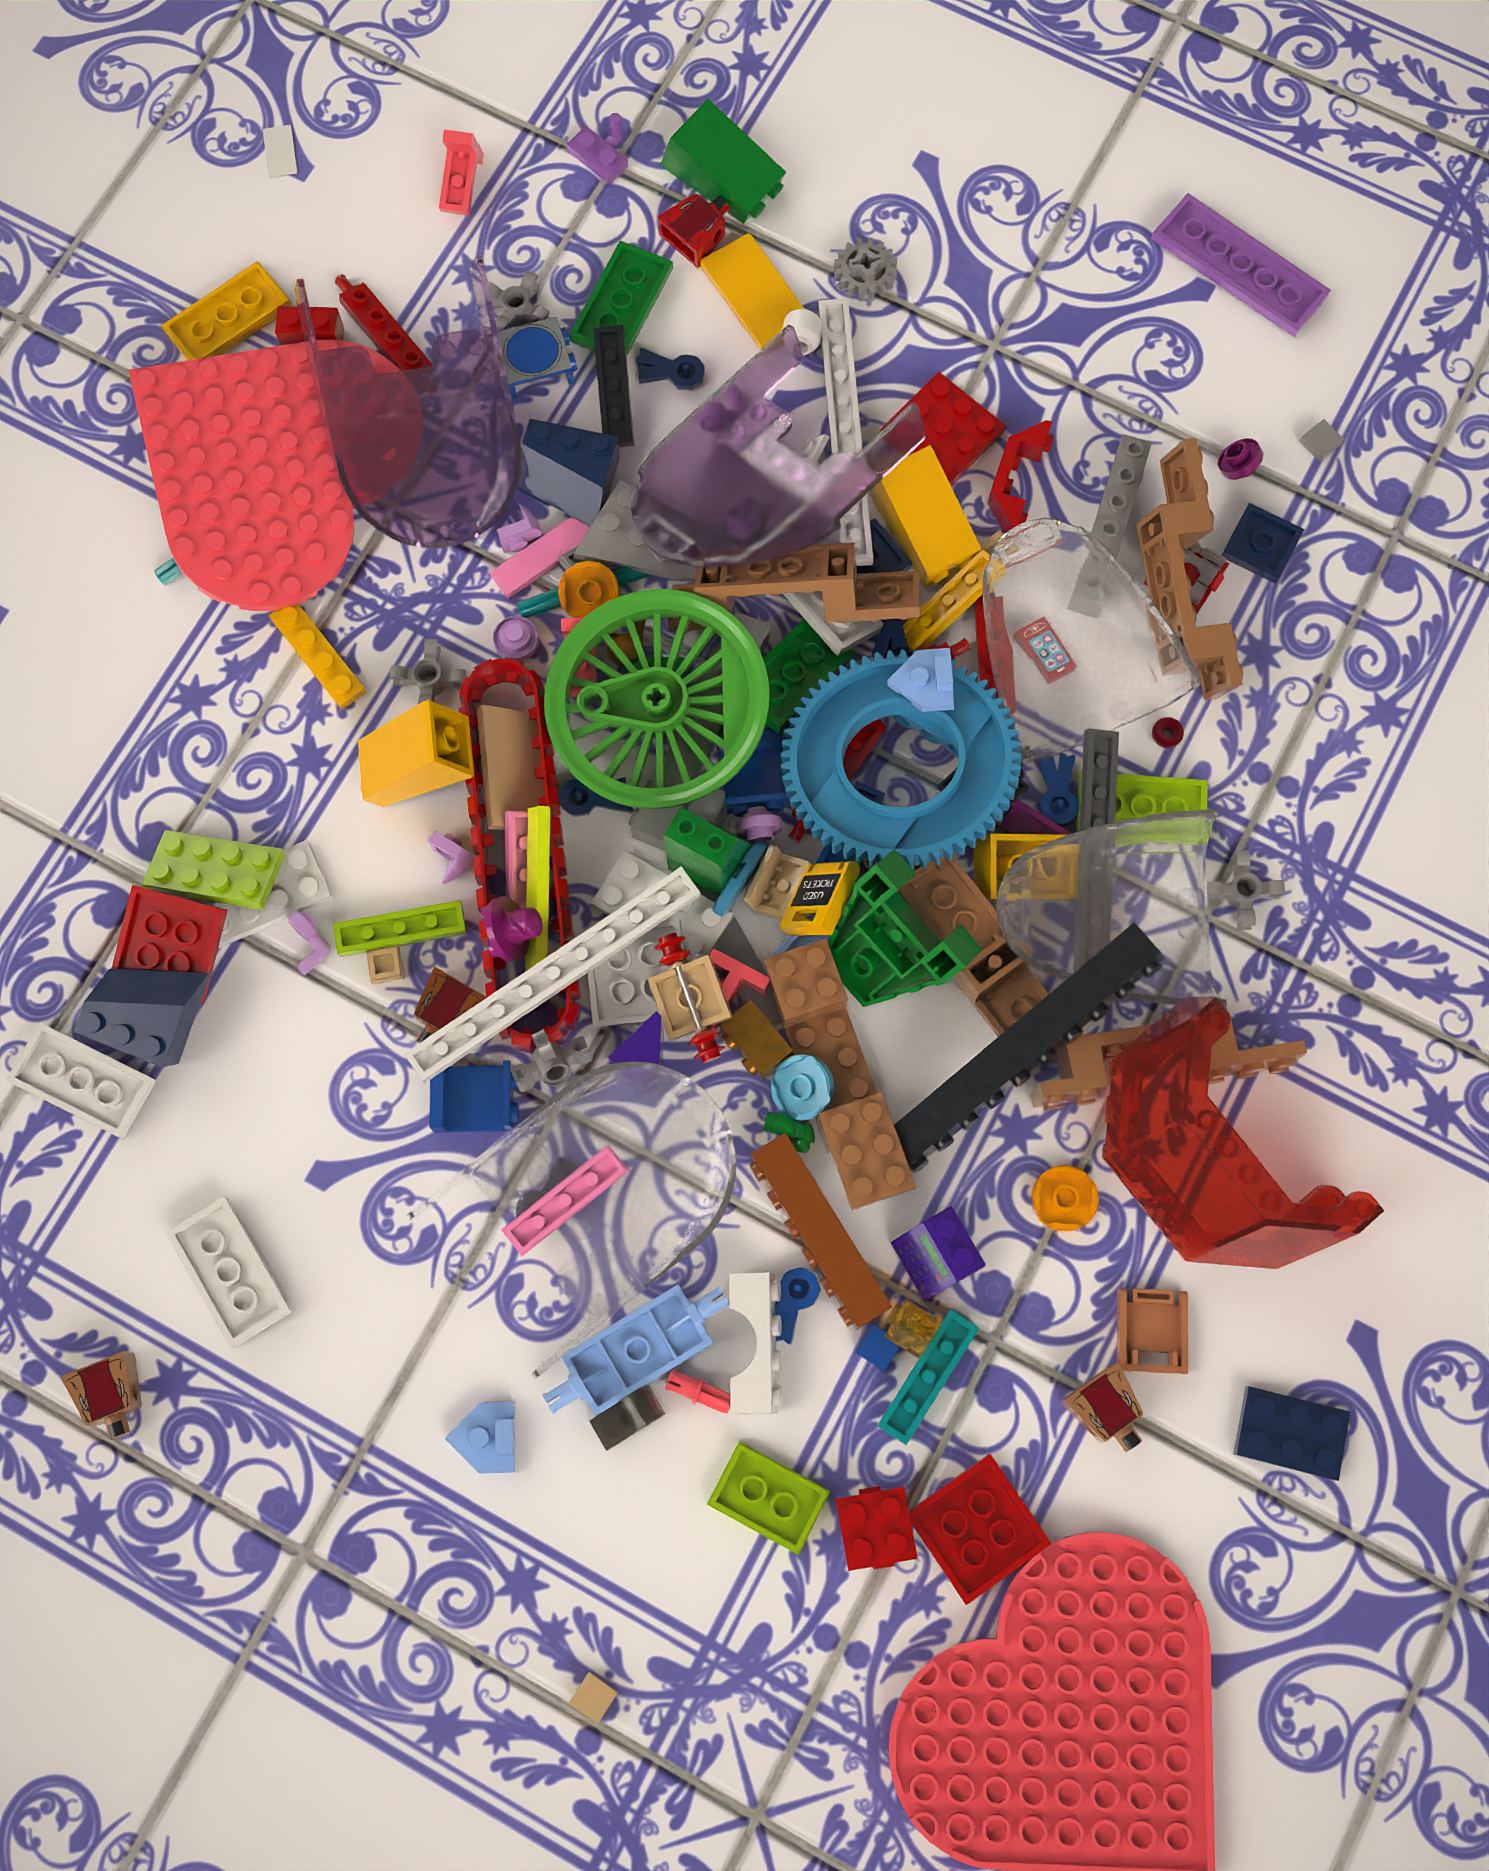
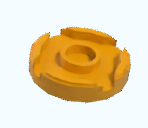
(586, 587)
(1064, 1198)

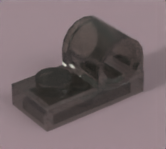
(627, 1417)

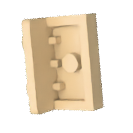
(774, 883)

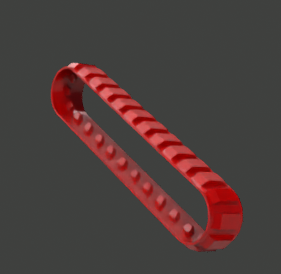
(483, 677)

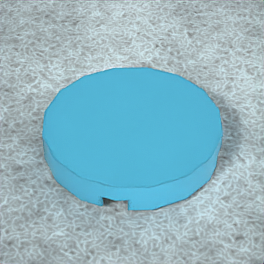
(802, 1087)

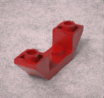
(1026, 444)

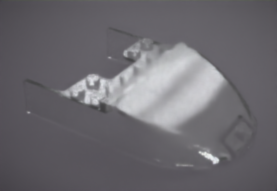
(646, 1220)

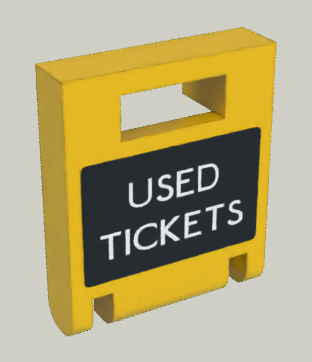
(821, 891)

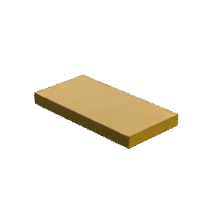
(751, 288)
(227, 314)

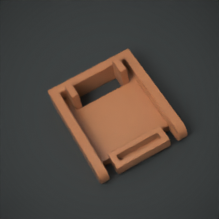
(1152, 1325)

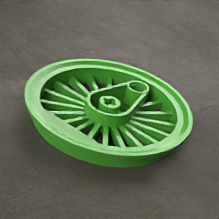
(630, 697)

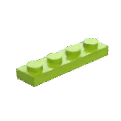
(399, 928)

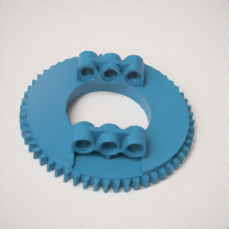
(828, 803)

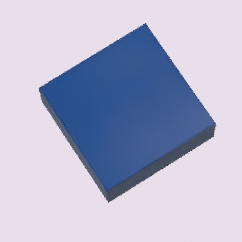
(877, 1348)

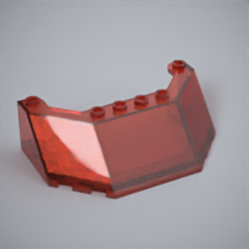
(1193, 1165)

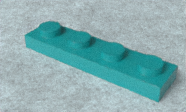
(928, 1377)

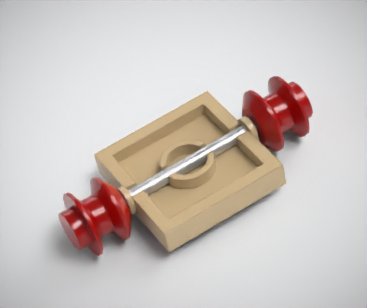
(689, 997)

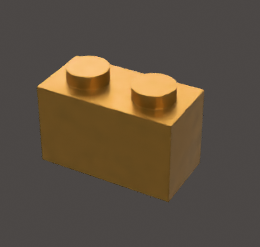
(755, 1040)

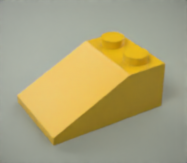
(998, 854)

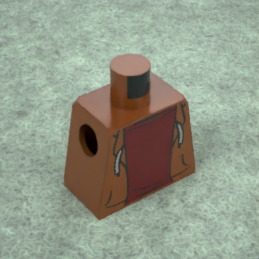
(443, 1002)

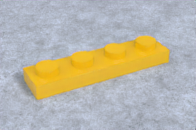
(947, 604)
(318, 655)

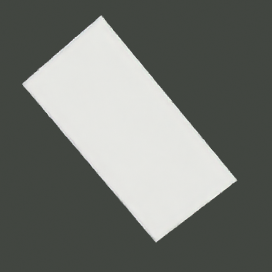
(279, 151)

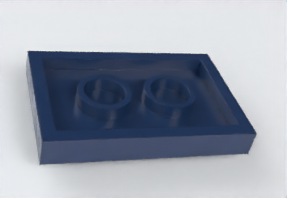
(1292, 1433)

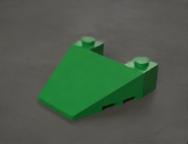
(886, 946)

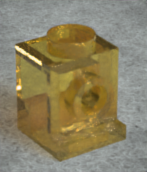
(912, 1327)

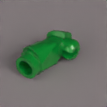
(781, 1123)

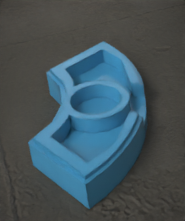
(740, 878)

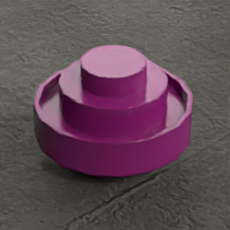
(1240, 459)

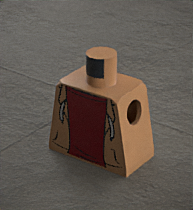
(106, 1392)
(1107, 1407)

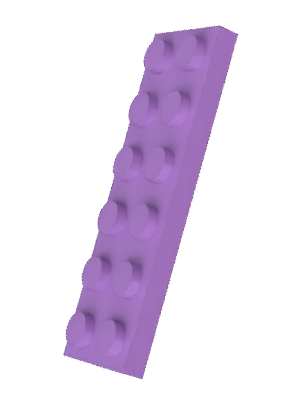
(1241, 264)

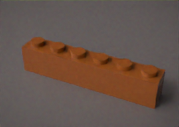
(820, 1231)

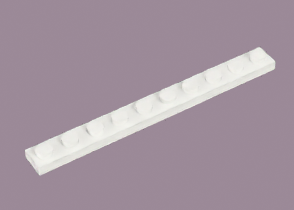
(844, 414)
(552, 975)

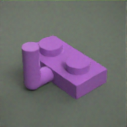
(600, 154)

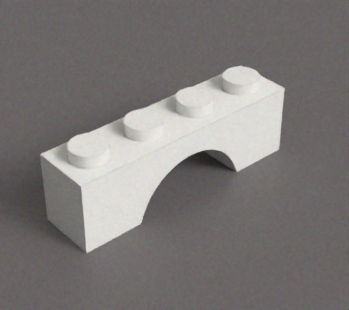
(756, 1387)

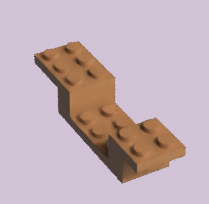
(1162, 543)
(815, 568)
(997, 977)
(1085, 1074)
(857, 1121)

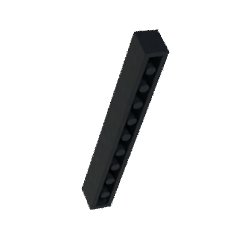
(1026, 1044)

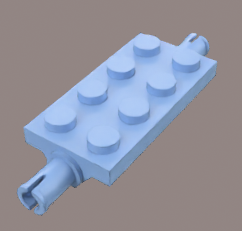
(636, 1350)

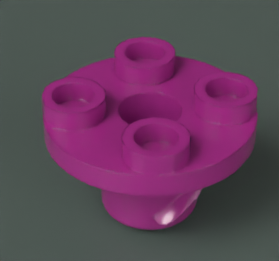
(510, 928)

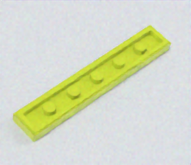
(538, 879)

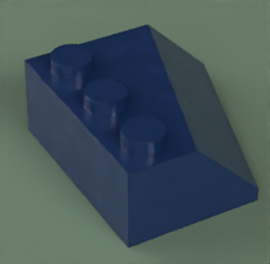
(568, 468)

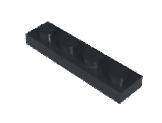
(614, 383)

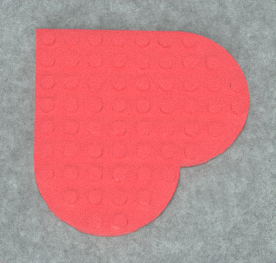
(247, 473)
(1072, 1728)

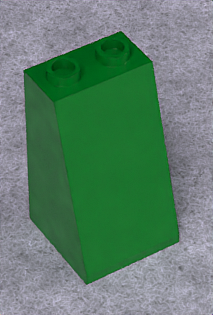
(724, 162)
(703, 850)

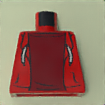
(694, 226)

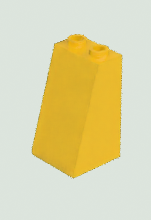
(926, 517)
(415, 754)

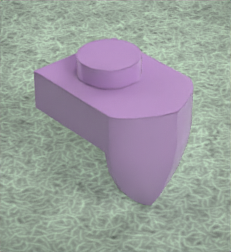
(521, 533)
(451, 849)

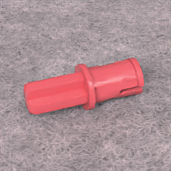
(698, 1391)

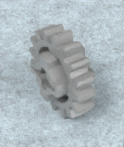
(862, 269)

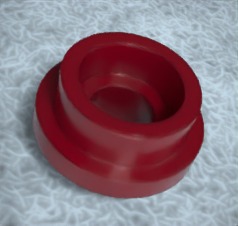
(1171, 725)

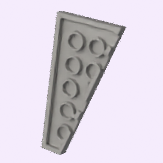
(617, 542)

